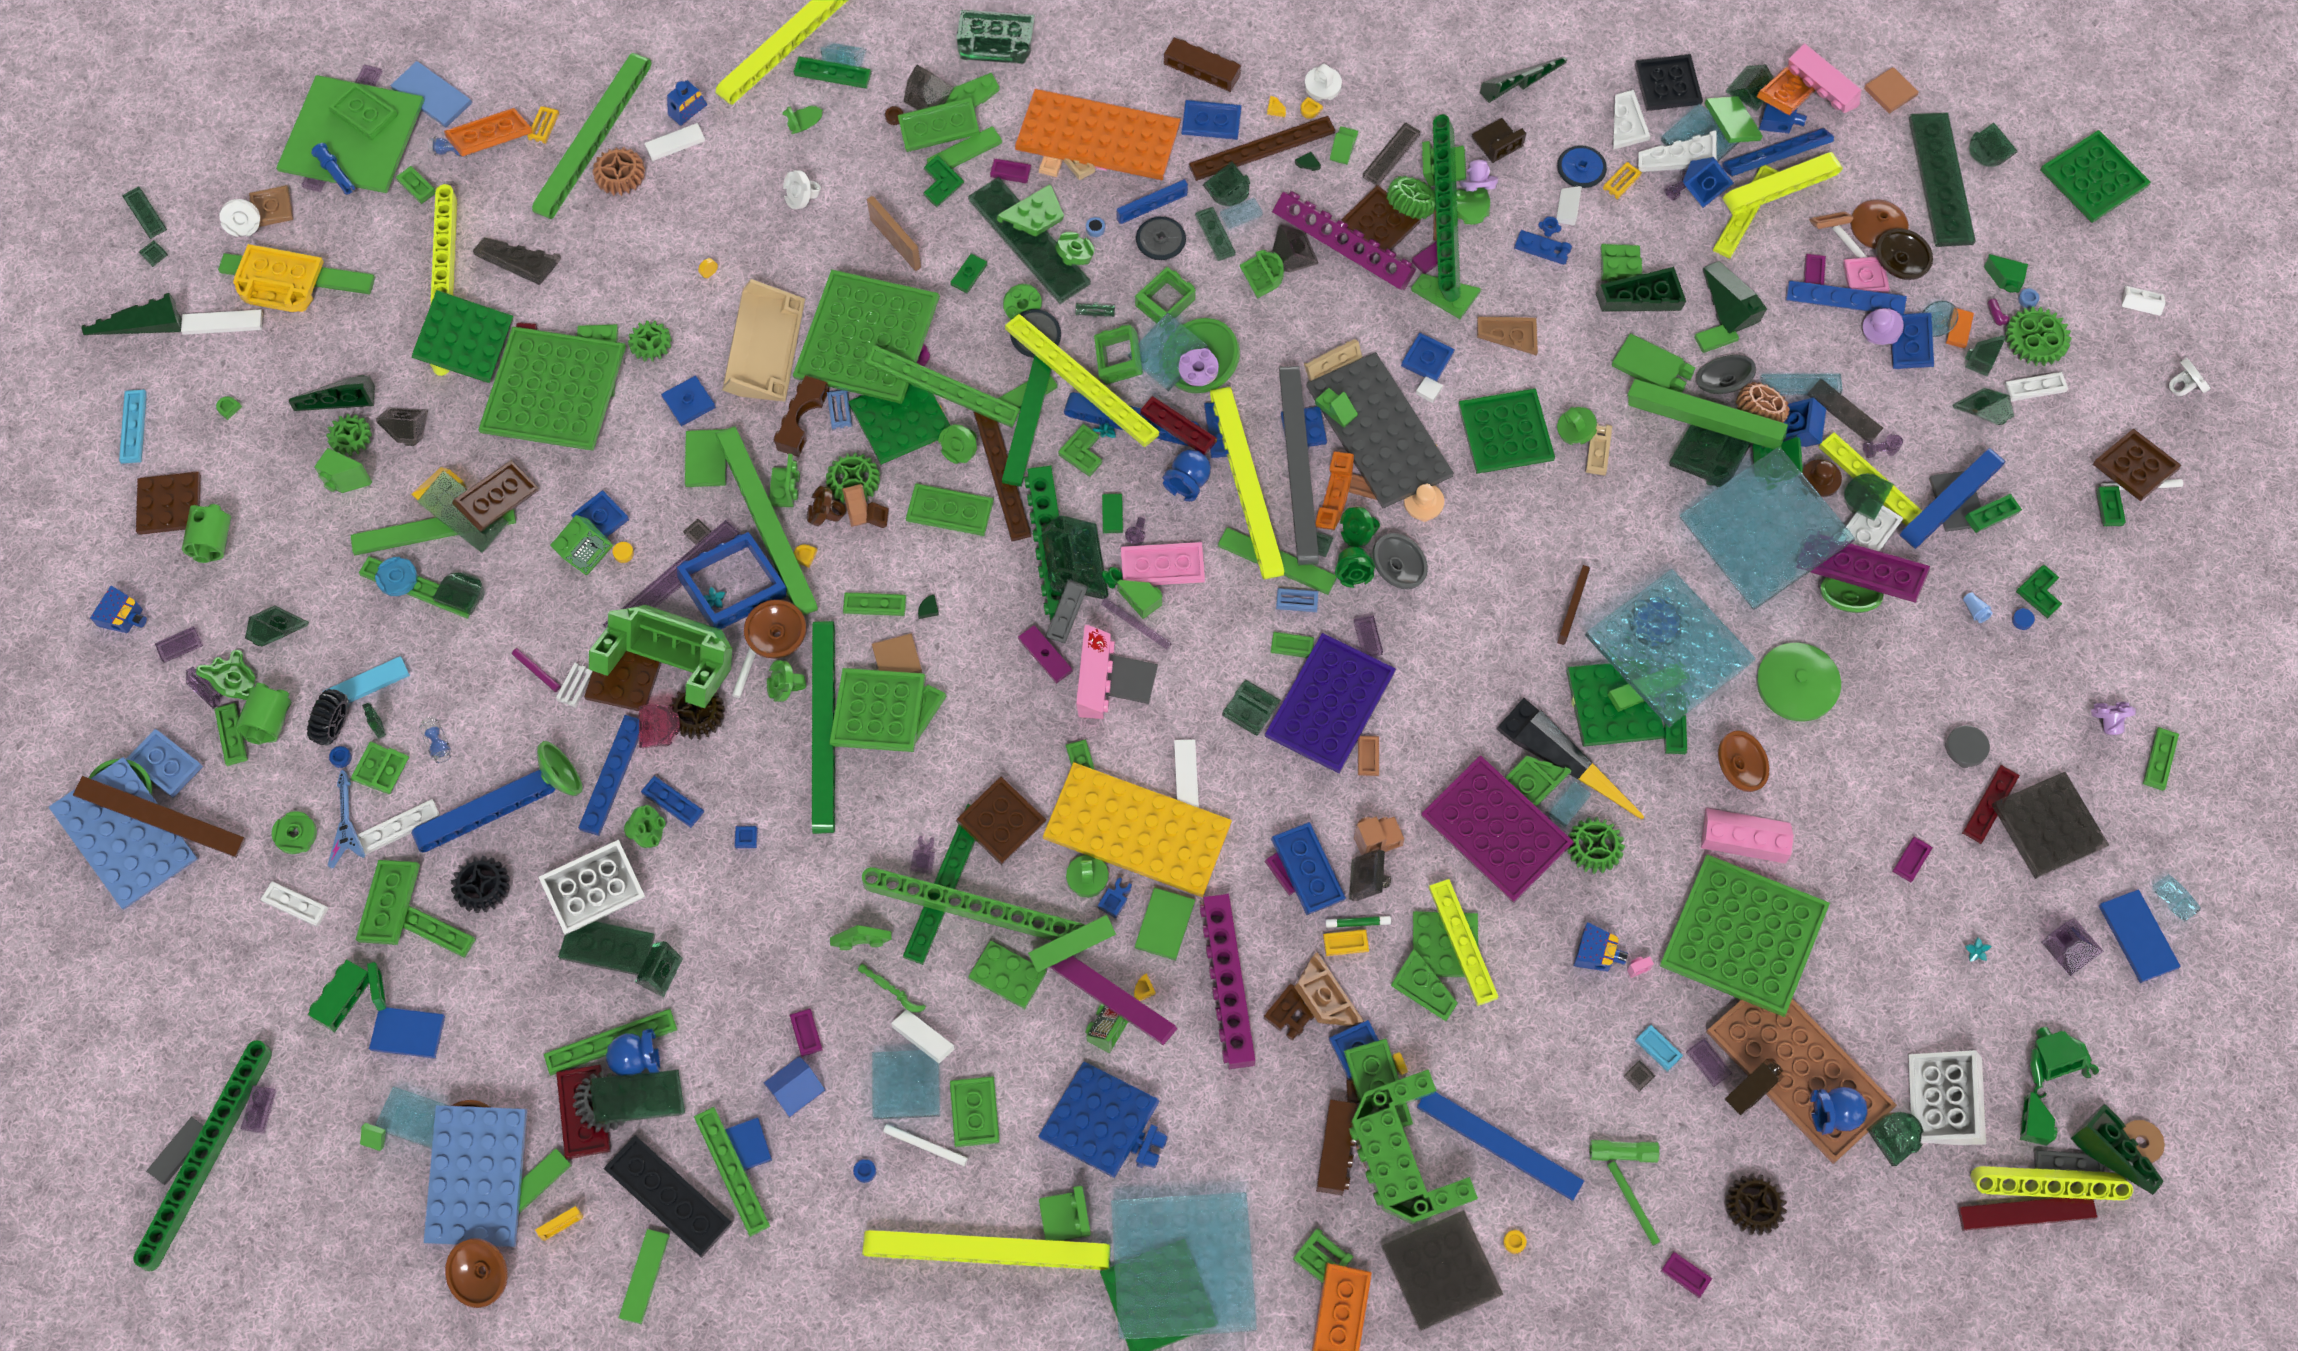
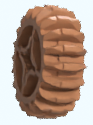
(629, 175)
(1763, 401)

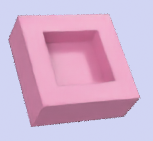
(1640, 966)

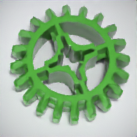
(1411, 197)
(852, 468)
(1610, 858)

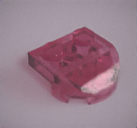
(657, 725)

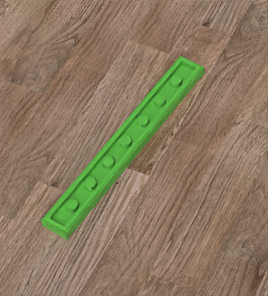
(327, 277)
(942, 386)
(406, 534)

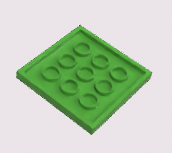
(877, 710)

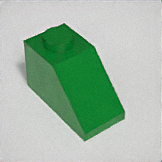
(2006, 272)
(2037, 1122)

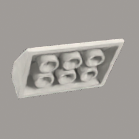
(591, 887)
(1948, 1097)

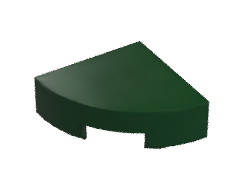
(1308, 161)
(928, 607)

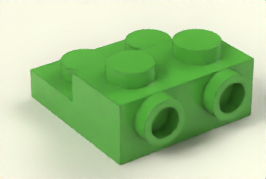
(1620, 262)

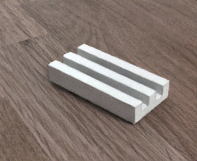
(582, 669)

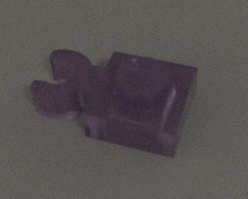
(923, 859)

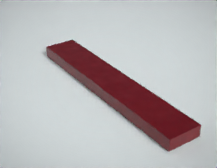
(2026, 1213)

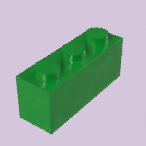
(339, 996)

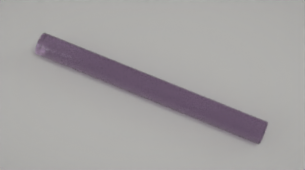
(1136, 623)

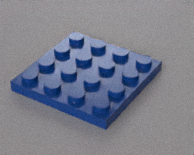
(1099, 1119)

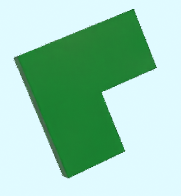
(946, 181)
(2036, 592)

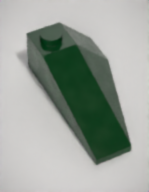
(1734, 301)
(346, 393)

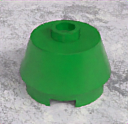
(1354, 567)

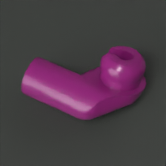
(1996, 313)
(924, 356)

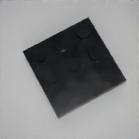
(1668, 82)

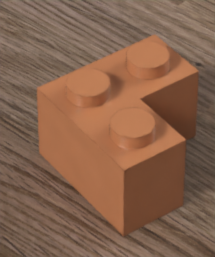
(1378, 834)

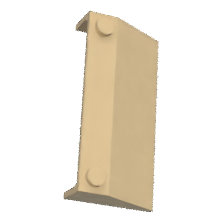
(763, 342)

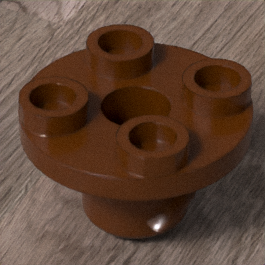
(1823, 476)

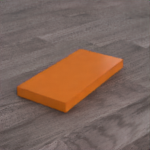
(1786, 92)
(487, 132)
(1341, 1309)

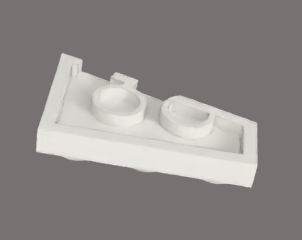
(1628, 121)

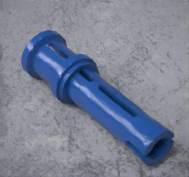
(329, 163)

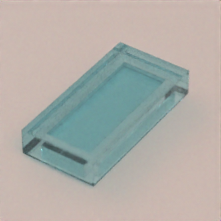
(1241, 213)

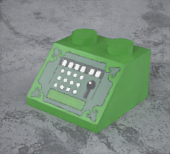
(581, 544)

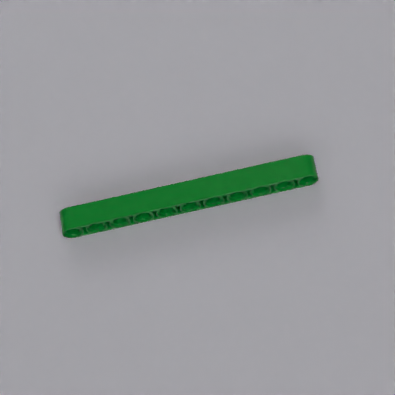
(1446, 208)
(822, 721)
(203, 1166)

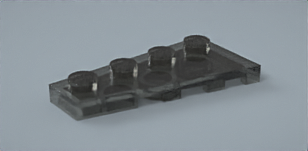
(525, 263)

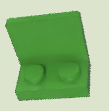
(1428, 163)
(783, 484)
(1065, 1216)

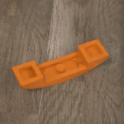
(1337, 491)

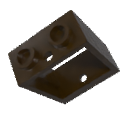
(1755, 1087)

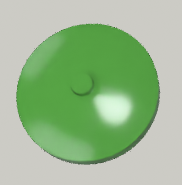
(1221, 344)
(1798, 682)

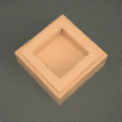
(1050, 166)

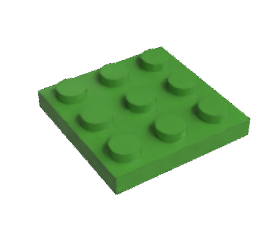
(1434, 944)

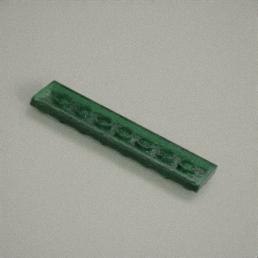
(1942, 180)
(1035, 252)

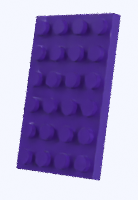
(1330, 703)

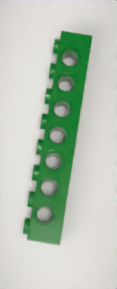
(1042, 478)

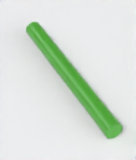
(1630, 1197)

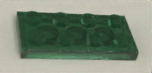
(439, 501)
(607, 947)
(637, 1097)

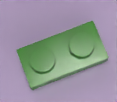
(416, 185)

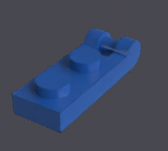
(1543, 247)

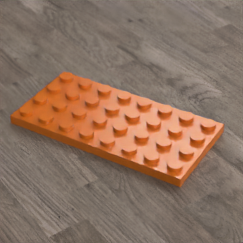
(1098, 134)

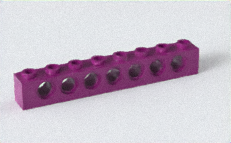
(1285, 209)
(1220, 906)

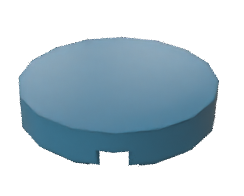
(396, 576)

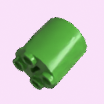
(206, 533)
(263, 714)

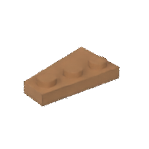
(1511, 332)

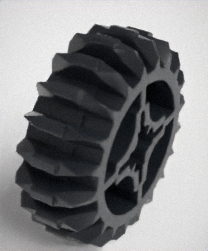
(327, 717)
(485, 900)

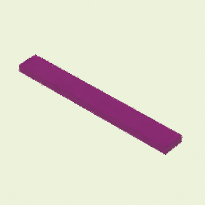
(1115, 999)

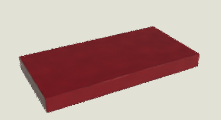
(577, 1139)

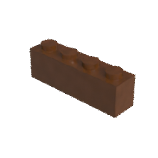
(1202, 64)
(1336, 1149)

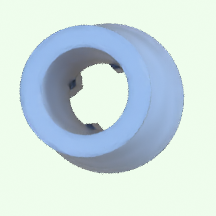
(1979, 610)

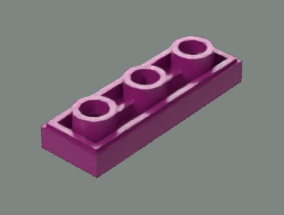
(1038, 645)

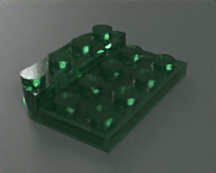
(995, 36)
(1709, 455)
(1074, 554)

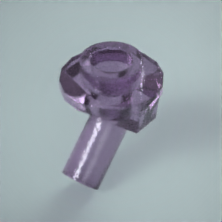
(1136, 534)

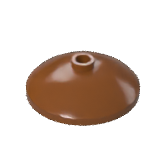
(1869, 225)
(769, 619)
(1743, 761)
(466, 1273)

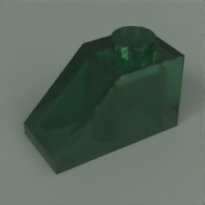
(1984, 355)

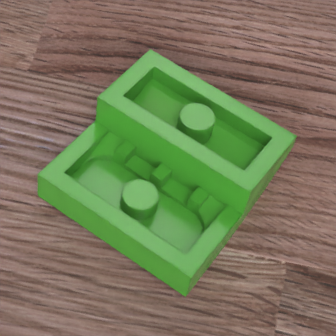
(379, 768)

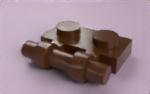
(1285, 1008)

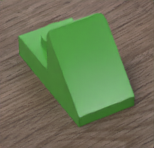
(1343, 145)
(1337, 407)

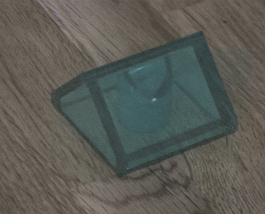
(843, 54)

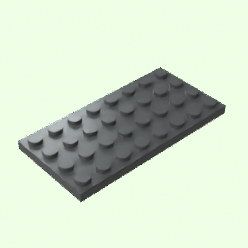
(1386, 436)

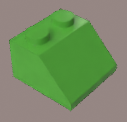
(341, 472)

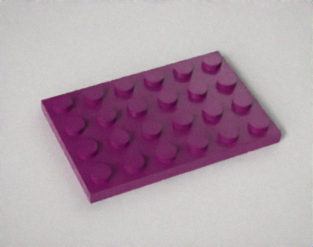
(1497, 829)

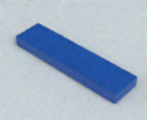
(1152, 202)

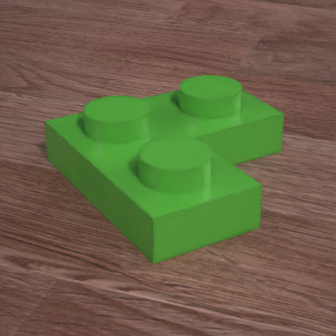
(1077, 451)
(860, 935)

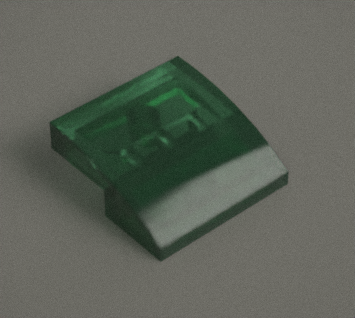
(1251, 707)

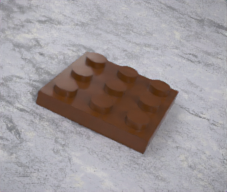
(1379, 220)
(2137, 465)
(166, 501)
(627, 684)
(1001, 820)

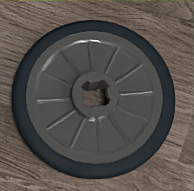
(1169, 246)
(1044, 323)

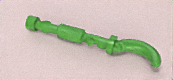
(901, 996)

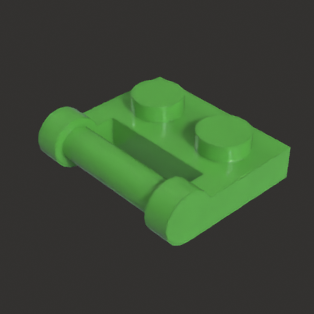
(1314, 1260)

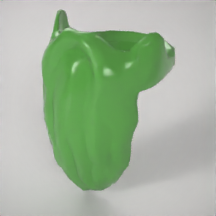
(802, 118)

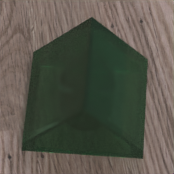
(1749, 84)
(659, 968)

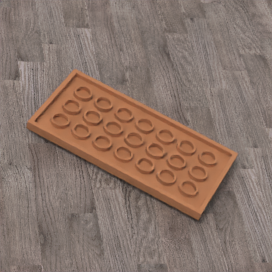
(1808, 1063)

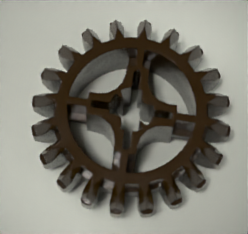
(713, 711)
(1763, 1207)

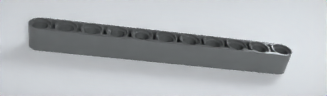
(1298, 466)

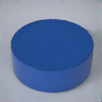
(2023, 619)
(340, 757)
(864, 1171)

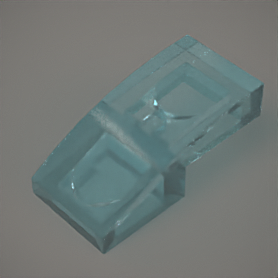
(2179, 899)

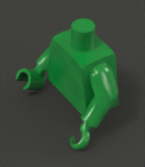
(2057, 1056)

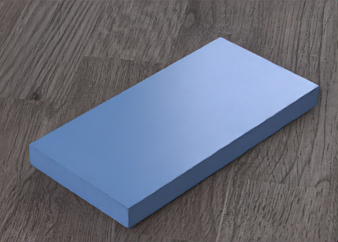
(441, 99)

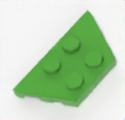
(1035, 212)
(1536, 778)

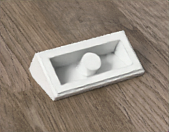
(1569, 205)
(2143, 300)

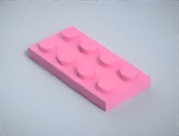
(1163, 563)

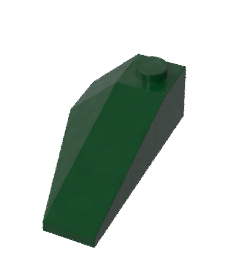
(2106, 1141)

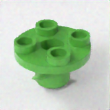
(1021, 298)
(645, 826)

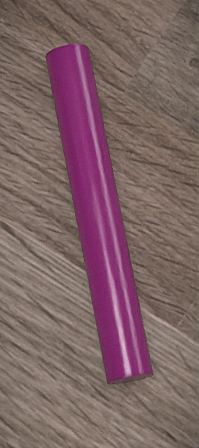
(536, 670)

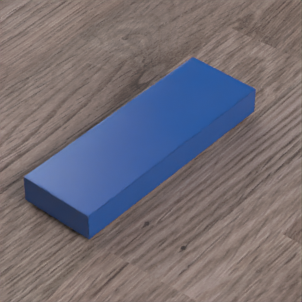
(1218, 449)
(672, 801)

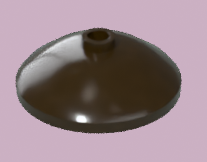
(1904, 254)

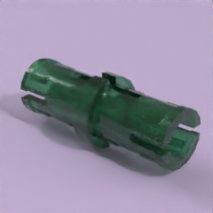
(1109, 310)

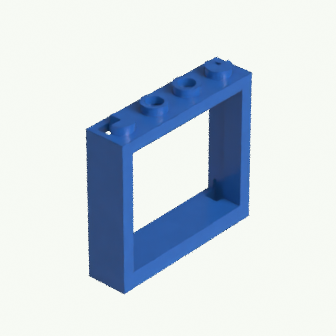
(743, 608)

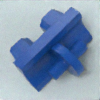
(1145, 1157)

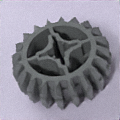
(583, 1102)

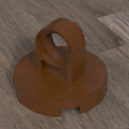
(823, 507)

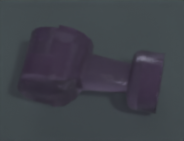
(1673, 191)
(1891, 445)

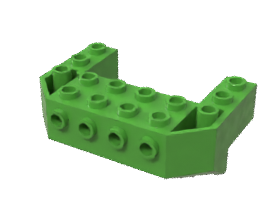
(667, 640)
(1390, 1158)

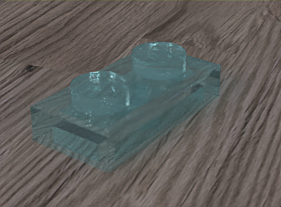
(1570, 804)

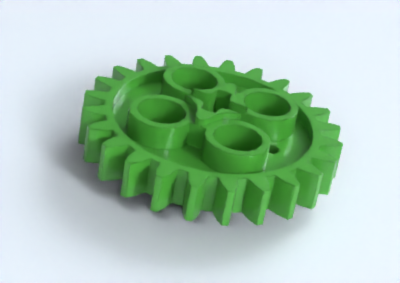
(2038, 336)

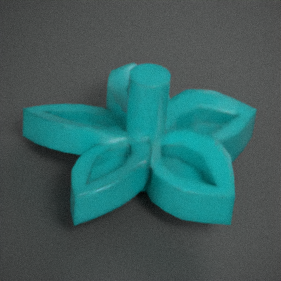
(1105, 430)
(714, 598)
(1977, 950)

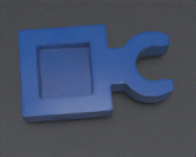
(1114, 900)

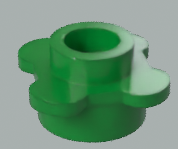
(1112, 576)

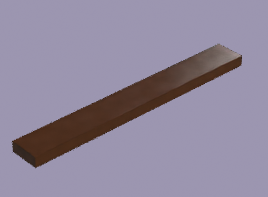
(1262, 147)
(1007, 494)
(159, 816)

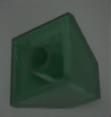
(1987, 405)
(272, 625)

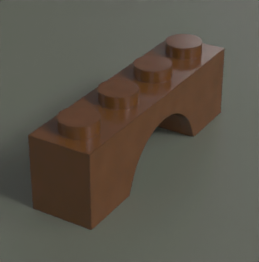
(810, 395)

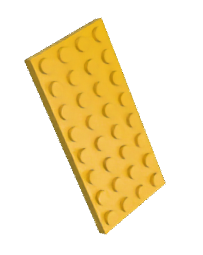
(1137, 829)

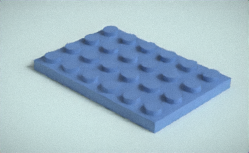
(122, 851)
(475, 1175)

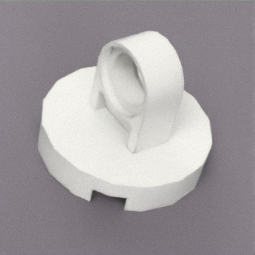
(1323, 83)
(799, 189)
(239, 217)
(2190, 377)

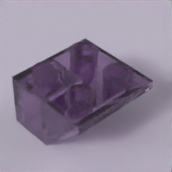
(2072, 946)

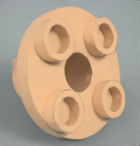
(1426, 503)

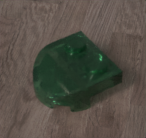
(1991, 147)
(1228, 186)
(1867, 494)
(460, 592)
(1897, 1136)

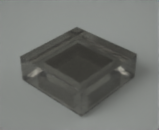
(696, 531)
(1639, 1076)

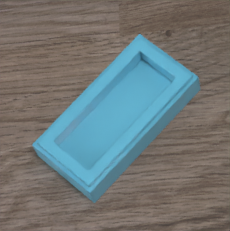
(1659, 1048)

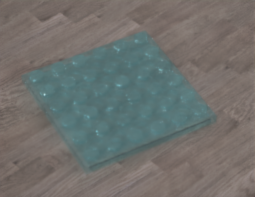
(1767, 528)
(1670, 647)
(1183, 1266)

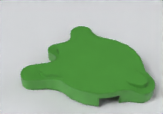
(229, 677)

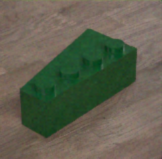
(1643, 292)

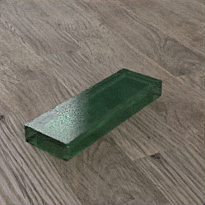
(144, 212)
(1215, 234)

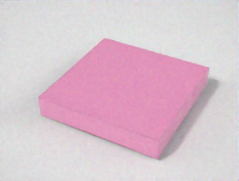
(1866, 275)

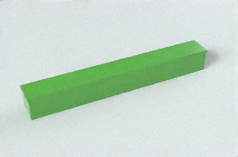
(1707, 414)

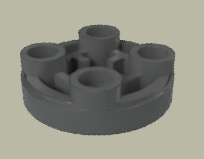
(1967, 746)

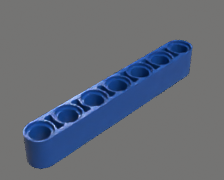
(1082, 409)
(1952, 498)
(481, 811)

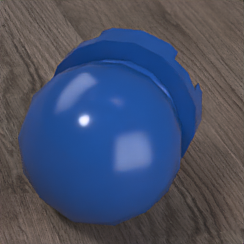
(1187, 474)
(633, 1054)
(1839, 1109)

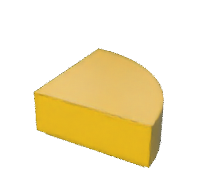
(1276, 108)
(1143, 988)

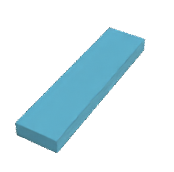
(132, 426)
(373, 679)

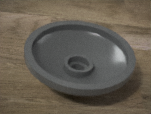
(1726, 374)
(1400, 561)

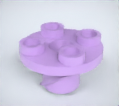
(1479, 176)
(1883, 326)
(1198, 367)
(2113, 716)

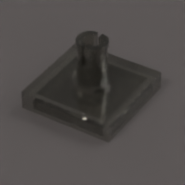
(1368, 875)

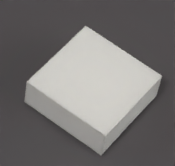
(1429, 389)

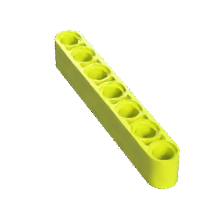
(1782, 183)
(2061, 1187)

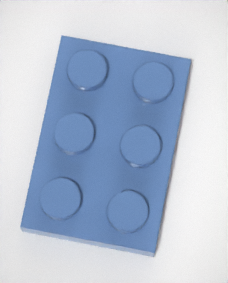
(165, 763)

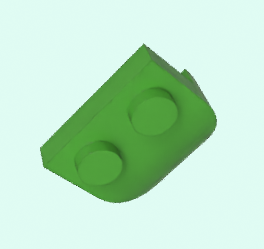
(1473, 205)
(1263, 272)

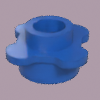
(1549, 221)

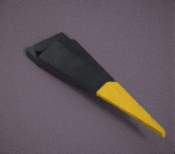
(1541, 737)

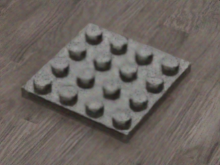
(2050, 825)
(1442, 1270)

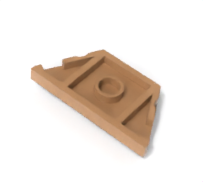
(1325, 996)

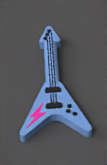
(346, 836)

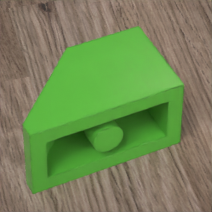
(1141, 596)

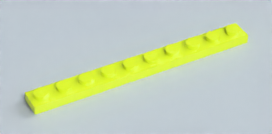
(1082, 380)

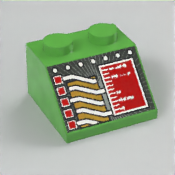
(1105, 1029)

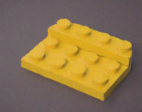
(277, 278)

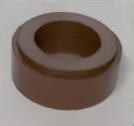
(891, 115)

